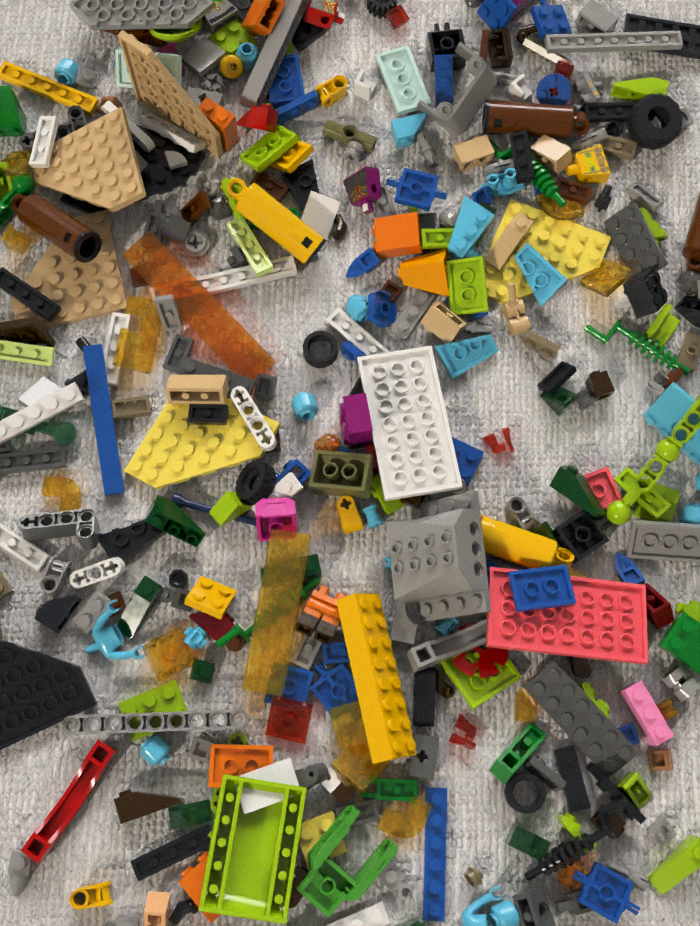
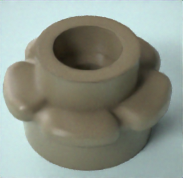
(473, 876)

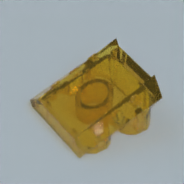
(169, 654)

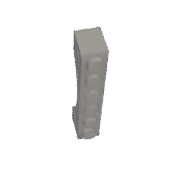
(447, 647)

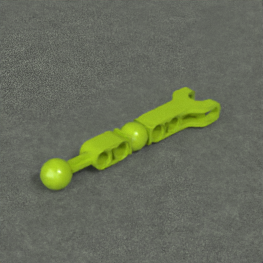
(666, 451)

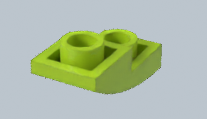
(388, 506)
(590, 691)
(570, 826)

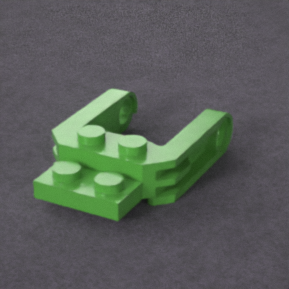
(327, 882)

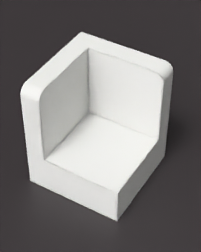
(363, 87)
(518, 91)

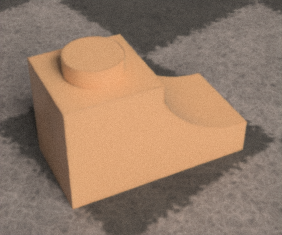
(157, 909)

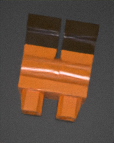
(324, 608)

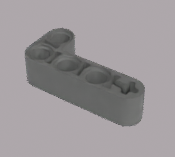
(27, 140)
(62, 524)

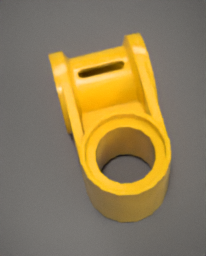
(331, 92)
(349, 518)
(96, 895)

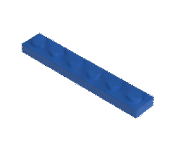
(435, 855)

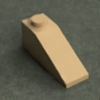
(509, 241)

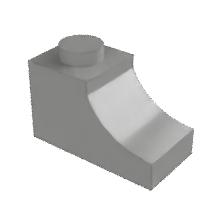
(403, 630)

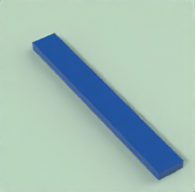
(103, 420)

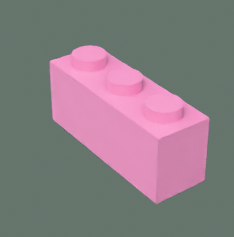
(646, 713)

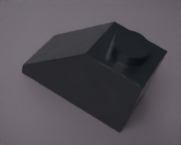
(690, 309)
(57, 612)

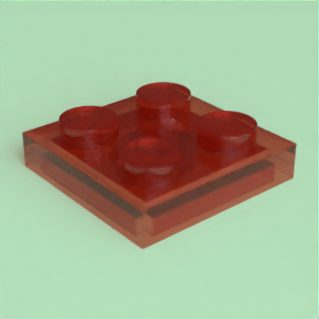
(289, 719)

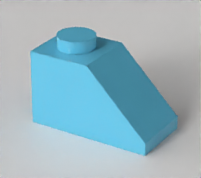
(407, 128)

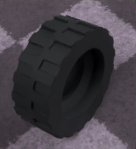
(247, 478)

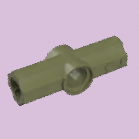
(340, 132)

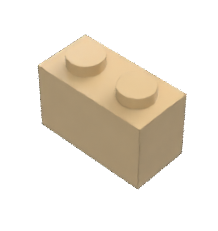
(473, 153)
(551, 153)
(443, 323)

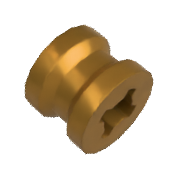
(667, 709)

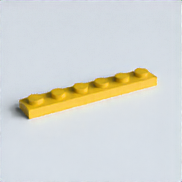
(47, 88)

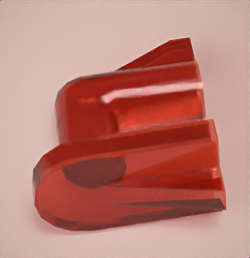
(493, 443)
(470, 730)

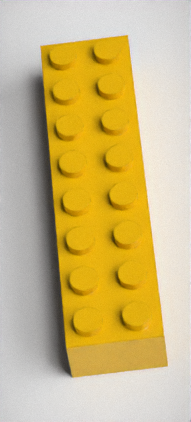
(376, 677)

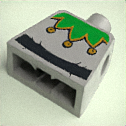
(220, 15)

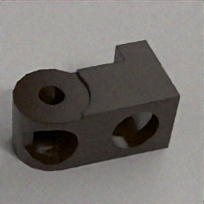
(580, 667)
(296, 896)

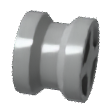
(353, 152)

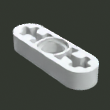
(104, 573)

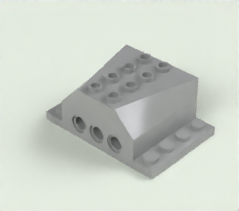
(441, 558)

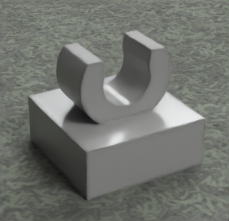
(661, 831)

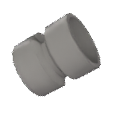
(682, 689)

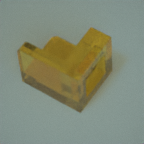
(15, 240)

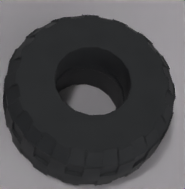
(665, 110)

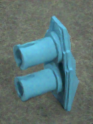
(503, 183)

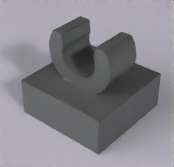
(237, 258)

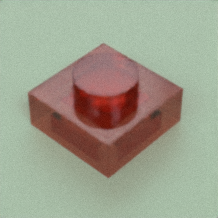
(397, 16)

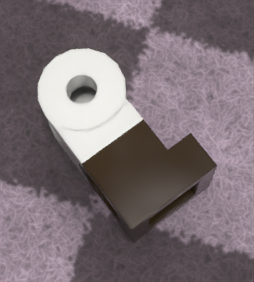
(337, 788)

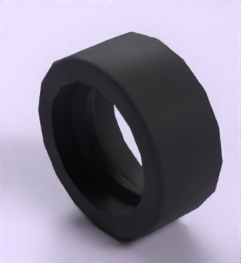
(315, 336)
(541, 793)

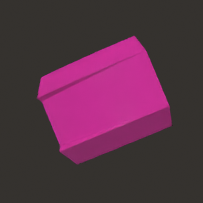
(275, 514)

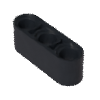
(424, 697)

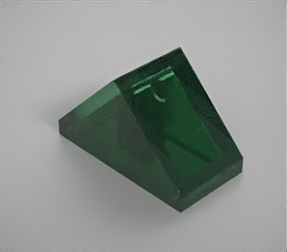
(560, 400)
(190, 814)

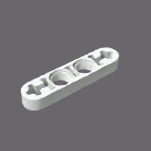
(137, 134)
(255, 417)

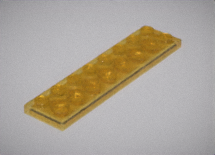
(276, 612)

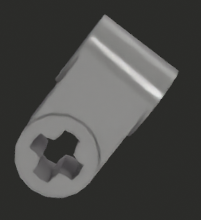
(523, 515)
(56, 575)

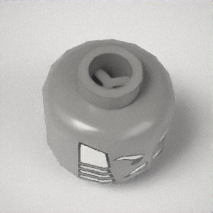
(449, 216)

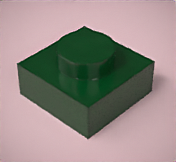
(544, 530)
(202, 671)

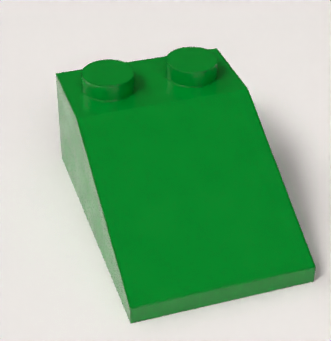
(11, 114)
(683, 641)

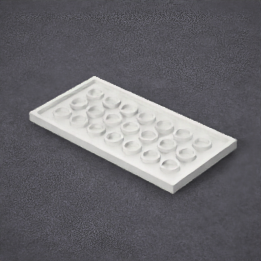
(409, 423)

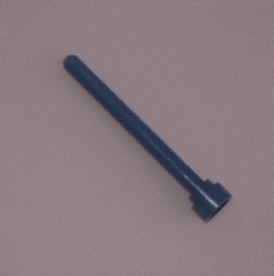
(183, 502)

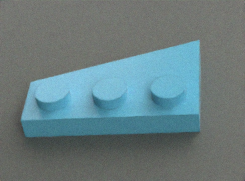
(469, 227)
(539, 274)
(465, 354)

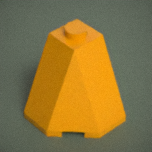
(426, 272)

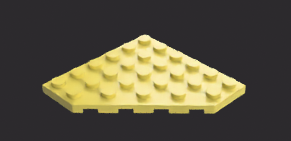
(562, 243)
(181, 451)

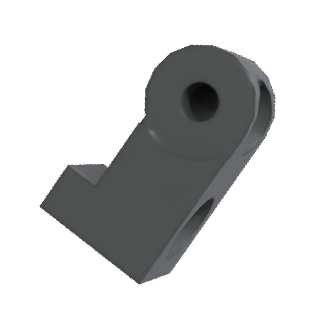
(312, 775)

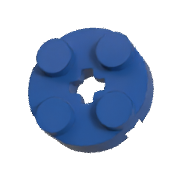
(550, 81)
(381, 309)

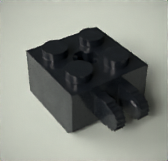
(444, 43)
(645, 292)
(582, 524)

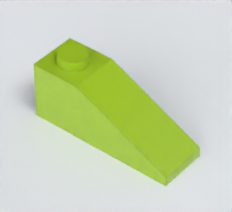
(636, 89)
(677, 865)

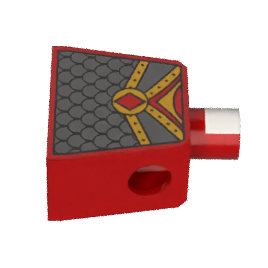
(323, 13)

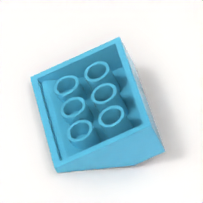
(668, 411)

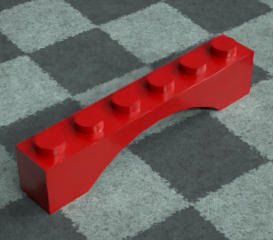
(57, 821)

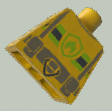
(589, 166)

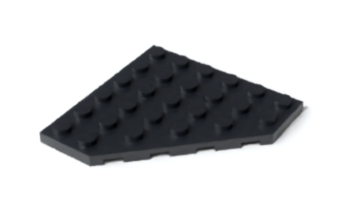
(156, 175)
(37, 692)

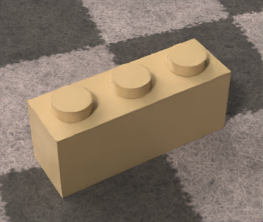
(197, 389)

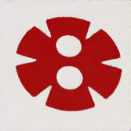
(486, 658)

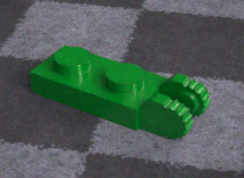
(393, 789)

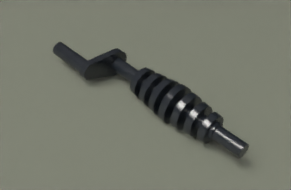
(572, 849)

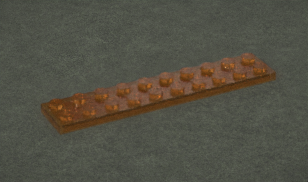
(198, 307)

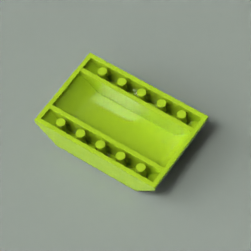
(252, 853)

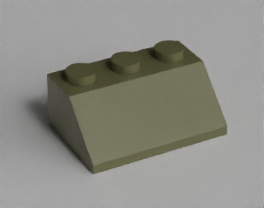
(342, 474)

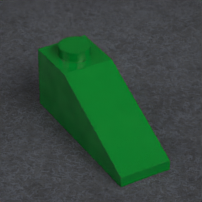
(517, 753)

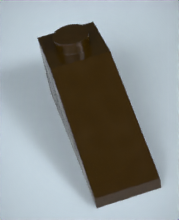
(138, 804)

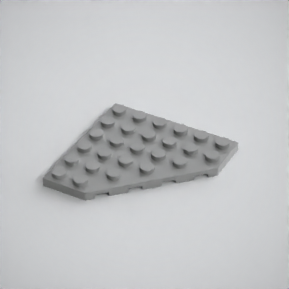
(140, 13)

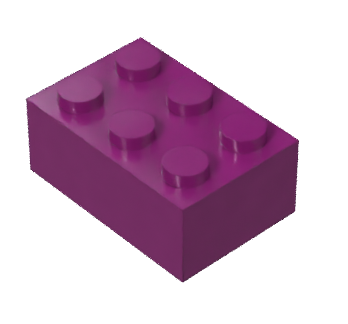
(356, 421)

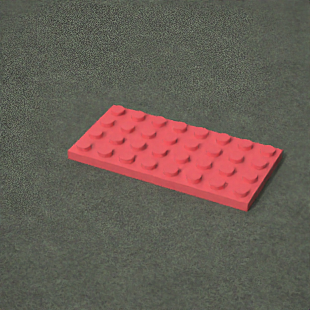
(602, 625)

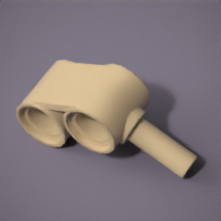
(514, 311)

